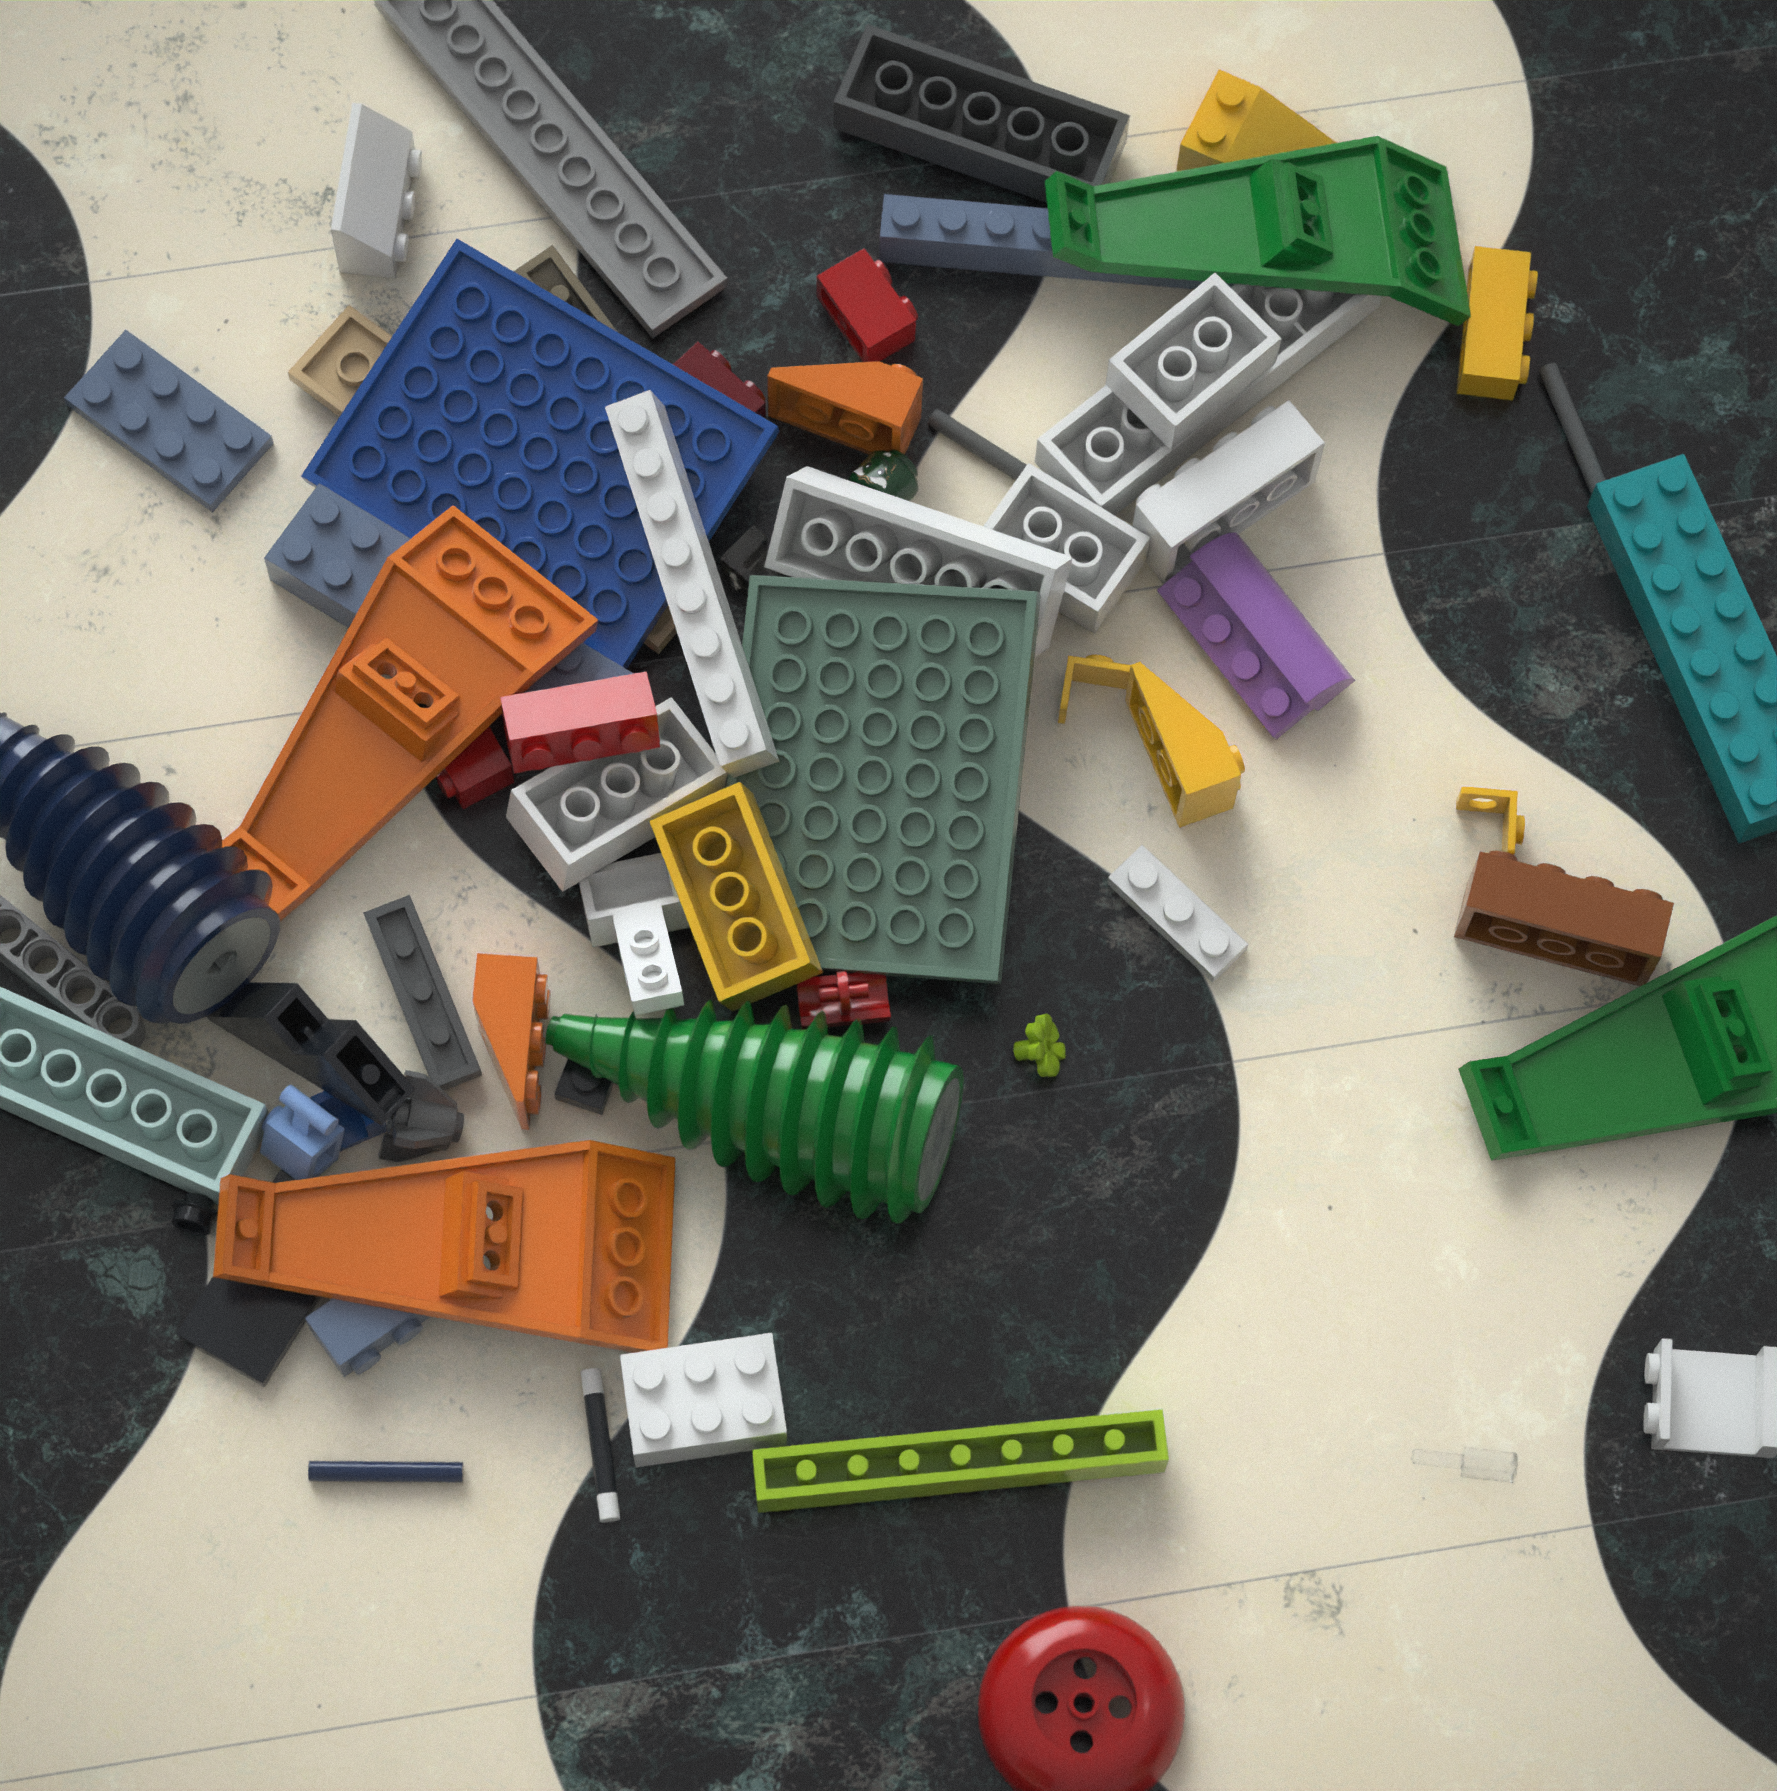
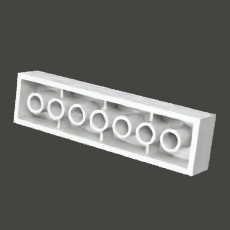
(1115, 457)

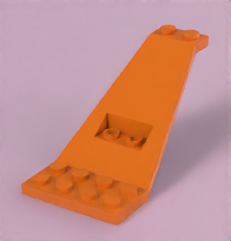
(456, 632)
(570, 1246)

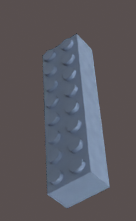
(337, 551)

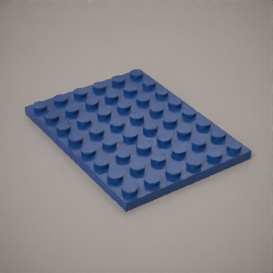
(501, 410)

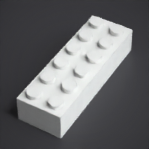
(862, 534)

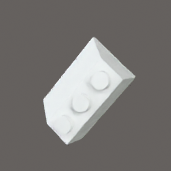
(374, 194)

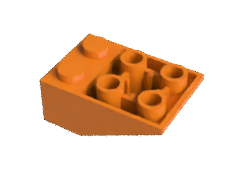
(508, 1005)

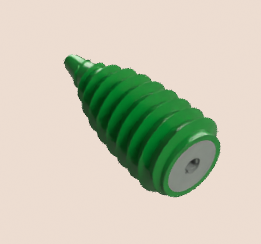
(786, 1098)

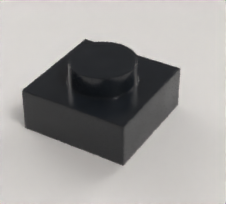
(582, 1088)

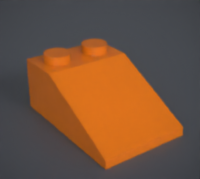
(849, 403)

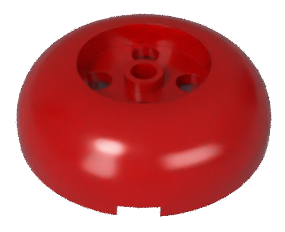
(1039, 1657)

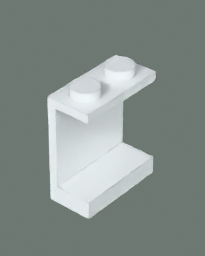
(1712, 1401)

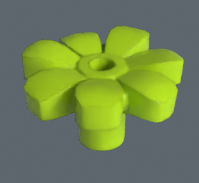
(1041, 1046)

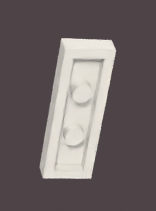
(1177, 913)

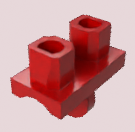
(844, 999)

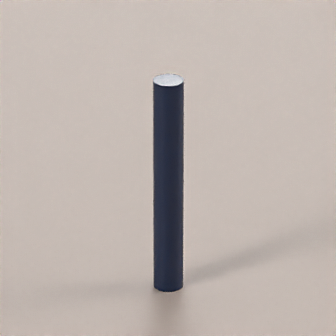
(385, 1471)

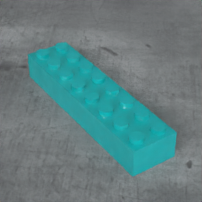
(1698, 631)

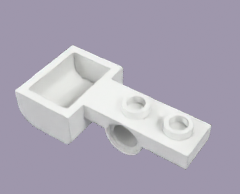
(637, 907)

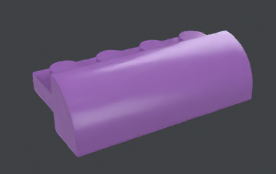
(1255, 633)

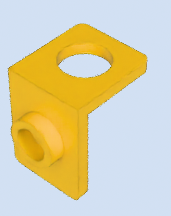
(1092, 670)
(1504, 803)

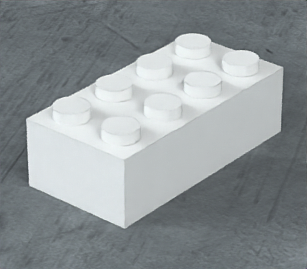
(1229, 487)
(601, 808)

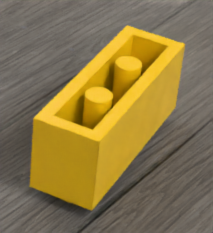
(1498, 324)

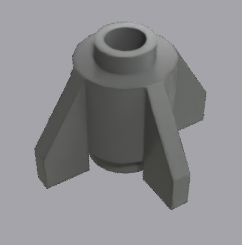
(423, 1123)

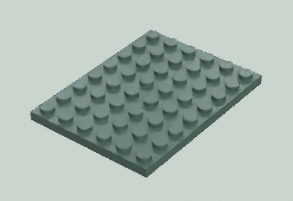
(894, 765)

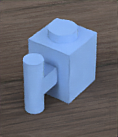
(301, 1136)

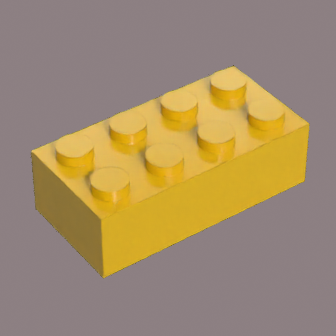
(735, 896)

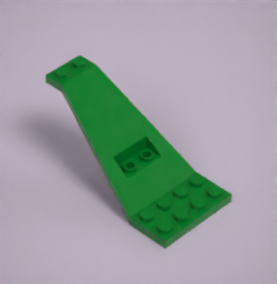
(1304, 219)
(1648, 1063)

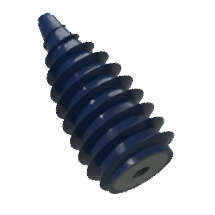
(132, 877)

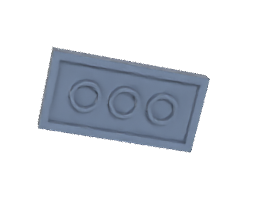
(169, 420)

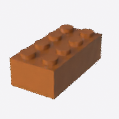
(1564, 918)

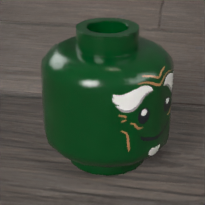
(888, 473)

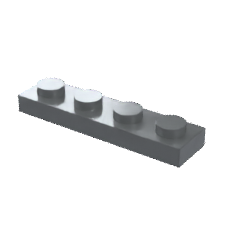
(422, 993)

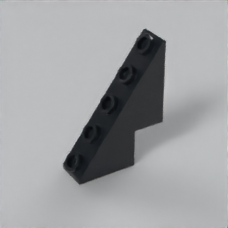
(324, 1051)

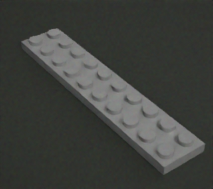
(560, 156)

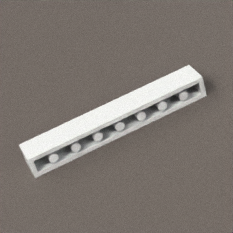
(692, 584)

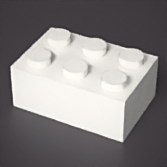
(1192, 361)
(1102, 546)
(703, 1400)

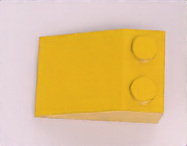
(1243, 123)
(1185, 748)

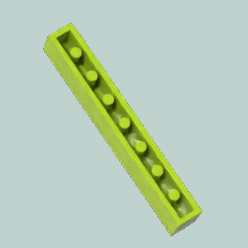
(960, 1460)

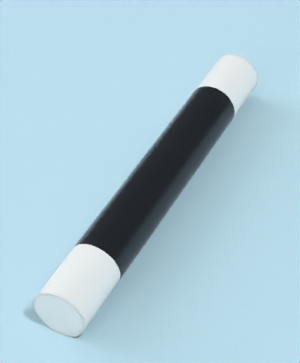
(600, 1445)

